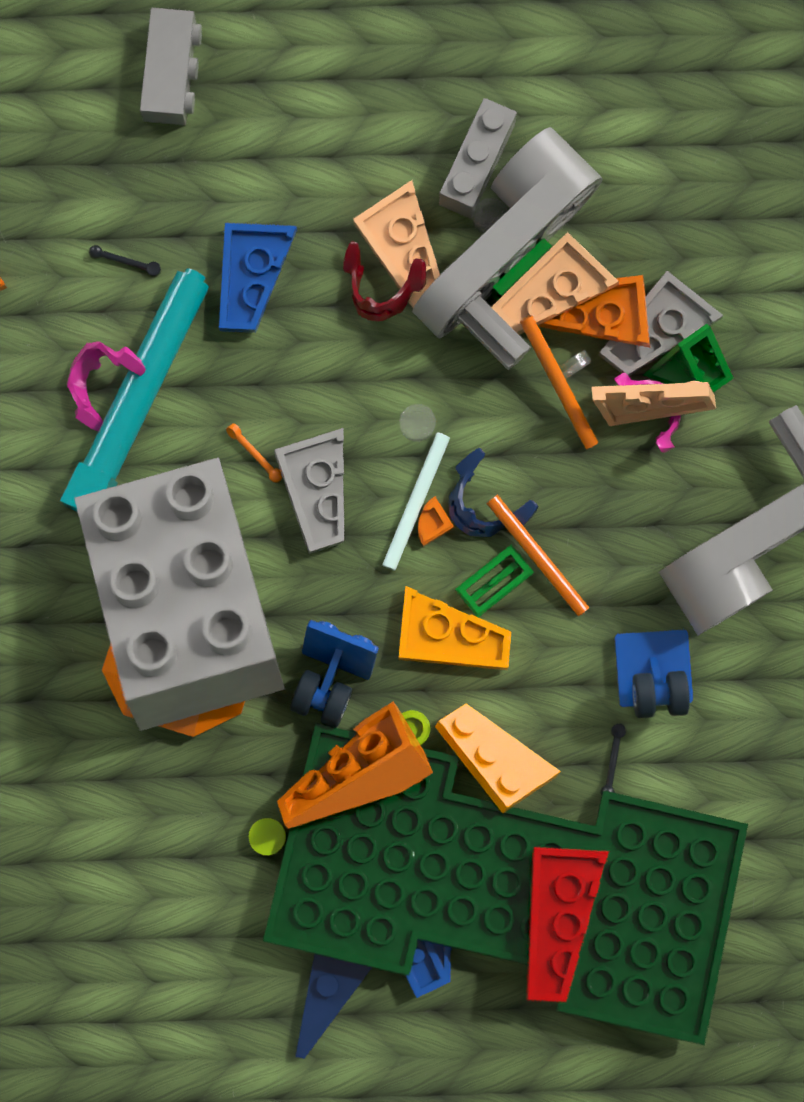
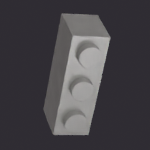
(170, 66)
(477, 158)

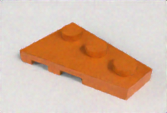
(613, 315)

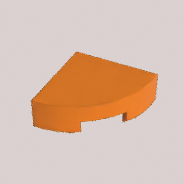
(433, 522)

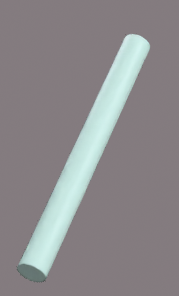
(416, 501)

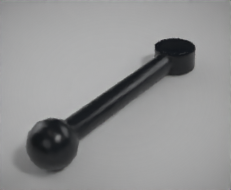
(152, 268)
(617, 732)

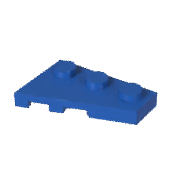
(249, 272)

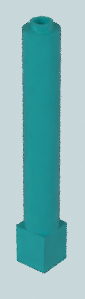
(136, 391)

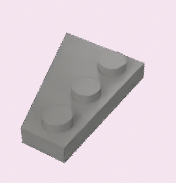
(672, 316)
(315, 487)

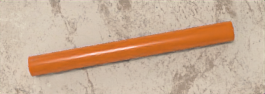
(558, 381)
(537, 555)

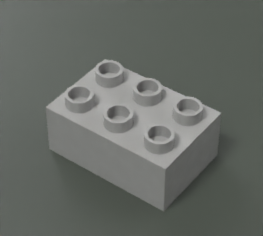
(178, 594)

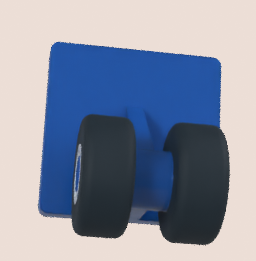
(340, 651)
(654, 672)

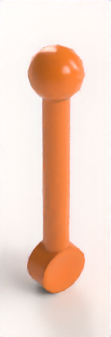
(235, 433)

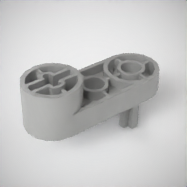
(543, 190)
(722, 573)

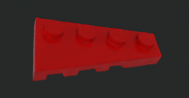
(560, 909)

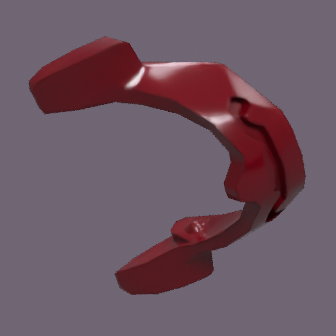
(367, 307)

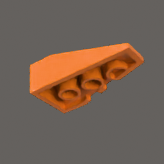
(373, 765)

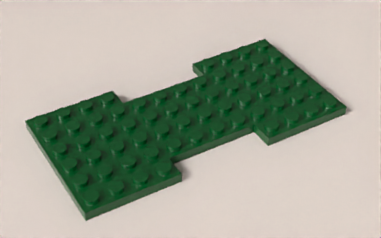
(462, 875)

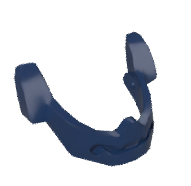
(465, 517)

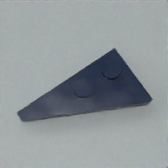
(328, 991)

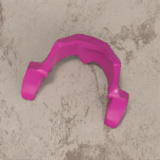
(89, 360)
(663, 441)

